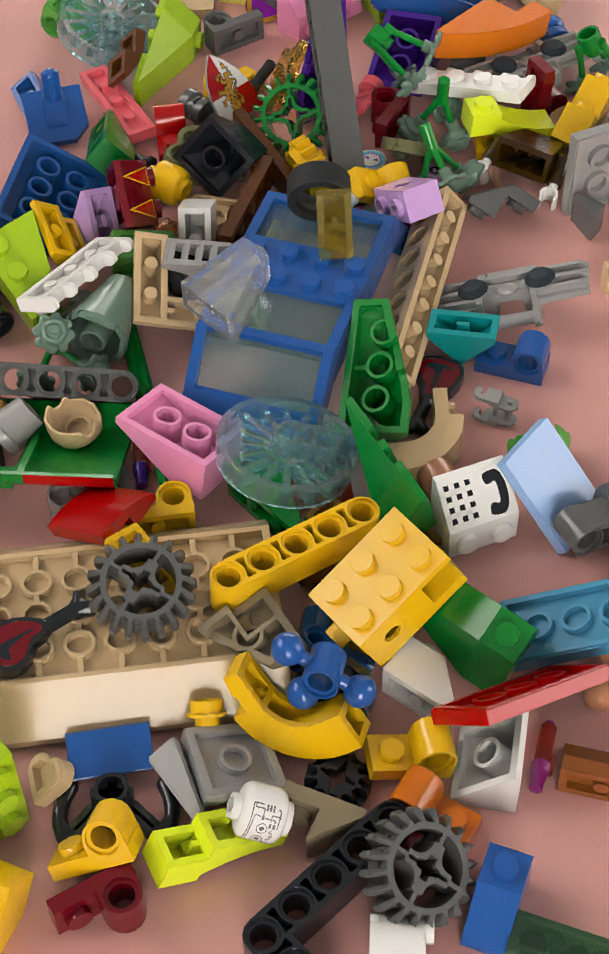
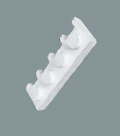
(504, 88)
(72, 273)

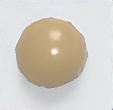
(73, 423)

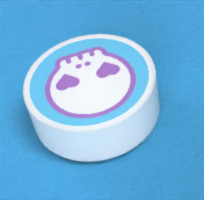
(374, 159)

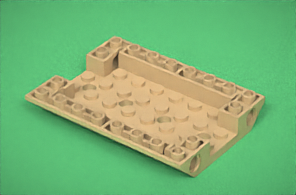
(100, 679)

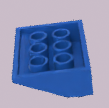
(48, 176)

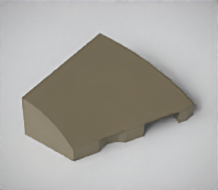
(250, 627)

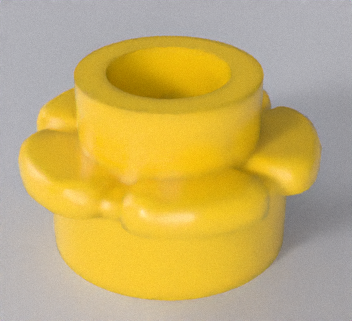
(206, 711)

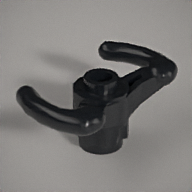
(113, 786)

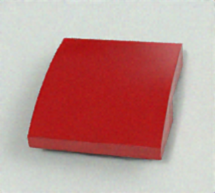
(100, 513)

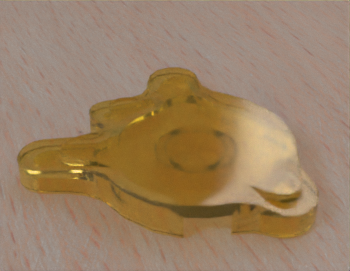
(288, 62)

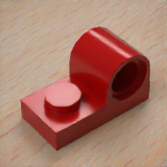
(168, 123)

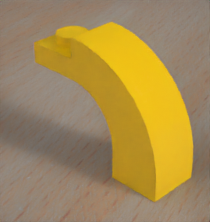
(266, 714)

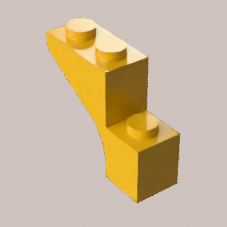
(586, 108)

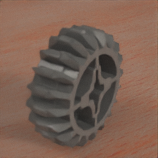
(116, 568)
(439, 860)

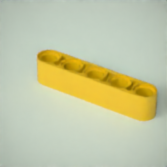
(292, 553)

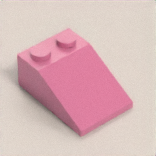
(175, 437)

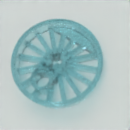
(90, 19)
(313, 451)

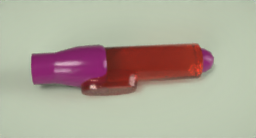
(544, 760)

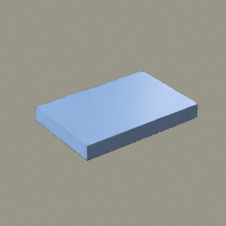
(546, 478)

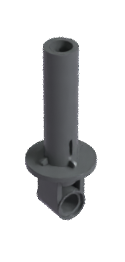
(586, 524)

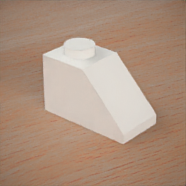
(197, 219)
(418, 677)

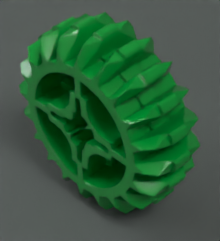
(291, 102)

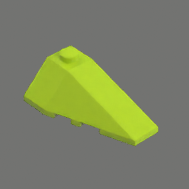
(169, 48)

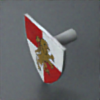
(228, 88)

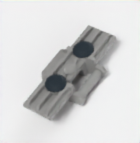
(555, 51)
(527, 283)

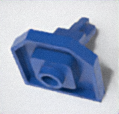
(56, 111)

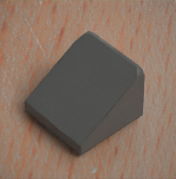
(587, 215)

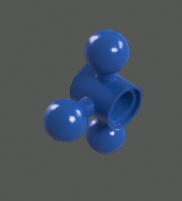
(321, 673)

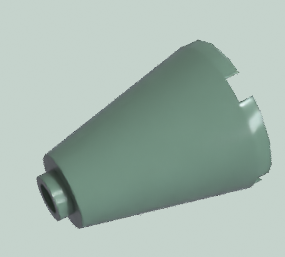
(104, 320)

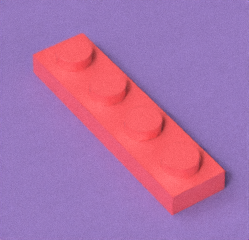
(129, 113)

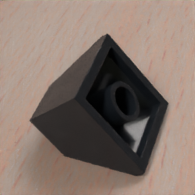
(219, 153)

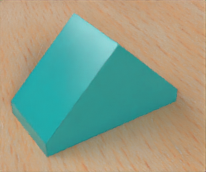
(462, 333)

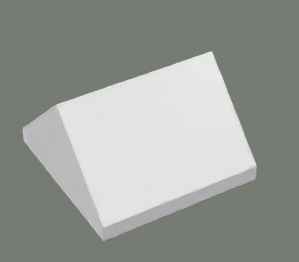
(490, 764)

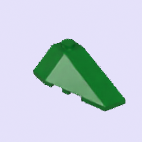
(388, 479)

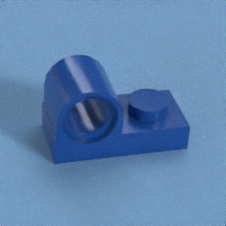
(519, 362)

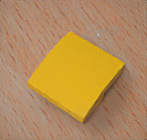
(58, 232)

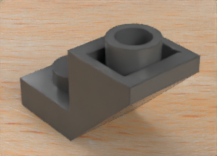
(490, 201)

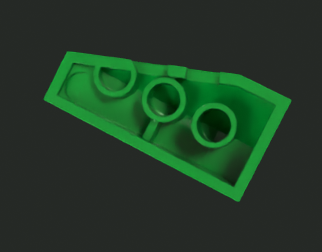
(376, 370)
(480, 636)

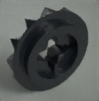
(356, 777)

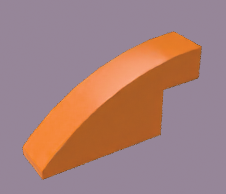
(492, 30)

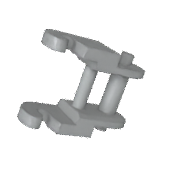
(502, 408)

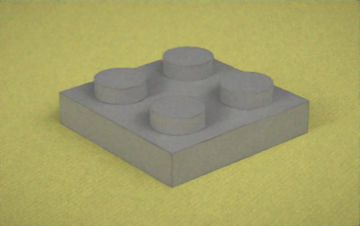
(226, 759)

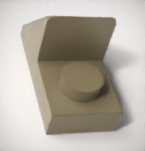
(325, 814)

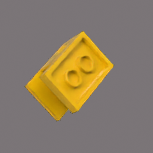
(386, 588)

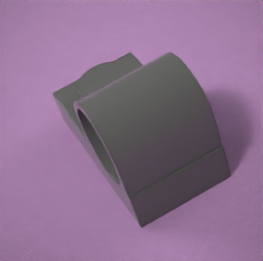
(229, 33)

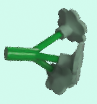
(464, 176)

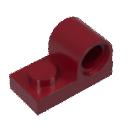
(545, 93)
(385, 111)
(98, 895)

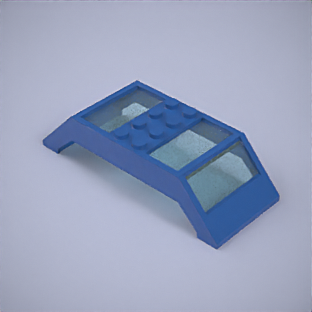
(303, 316)

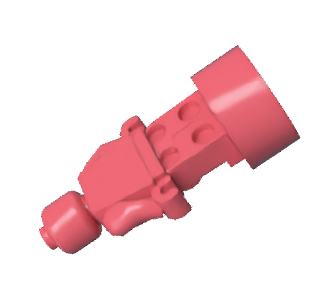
(366, 87)

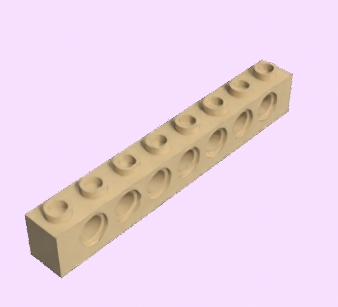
(422, 277)

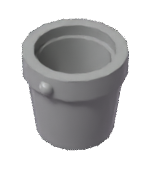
(17, 424)

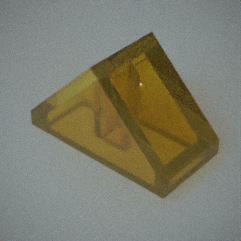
(335, 223)

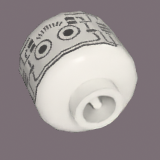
(260, 812)

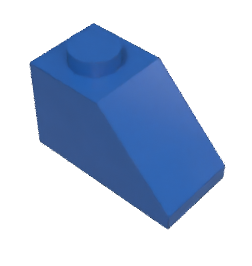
(496, 899)

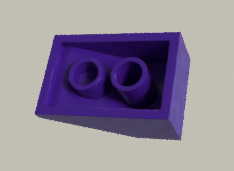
(404, 53)

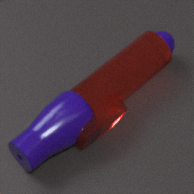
(141, 467)

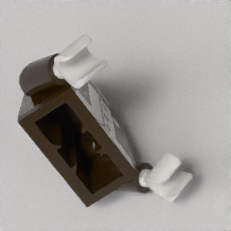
(531, 157)

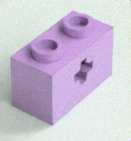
(409, 199)

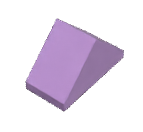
(96, 213)

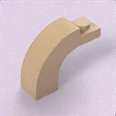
(441, 440)

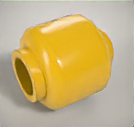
(172, 183)

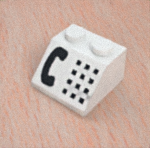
(473, 507)

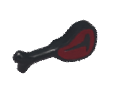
(434, 373)
(24, 635)

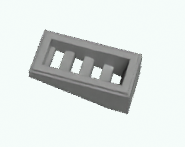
(197, 248)
(174, 769)

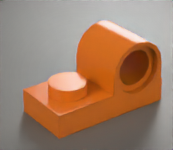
(426, 790)

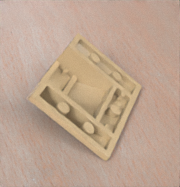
(152, 299)

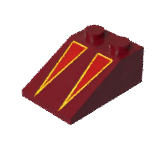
(133, 194)

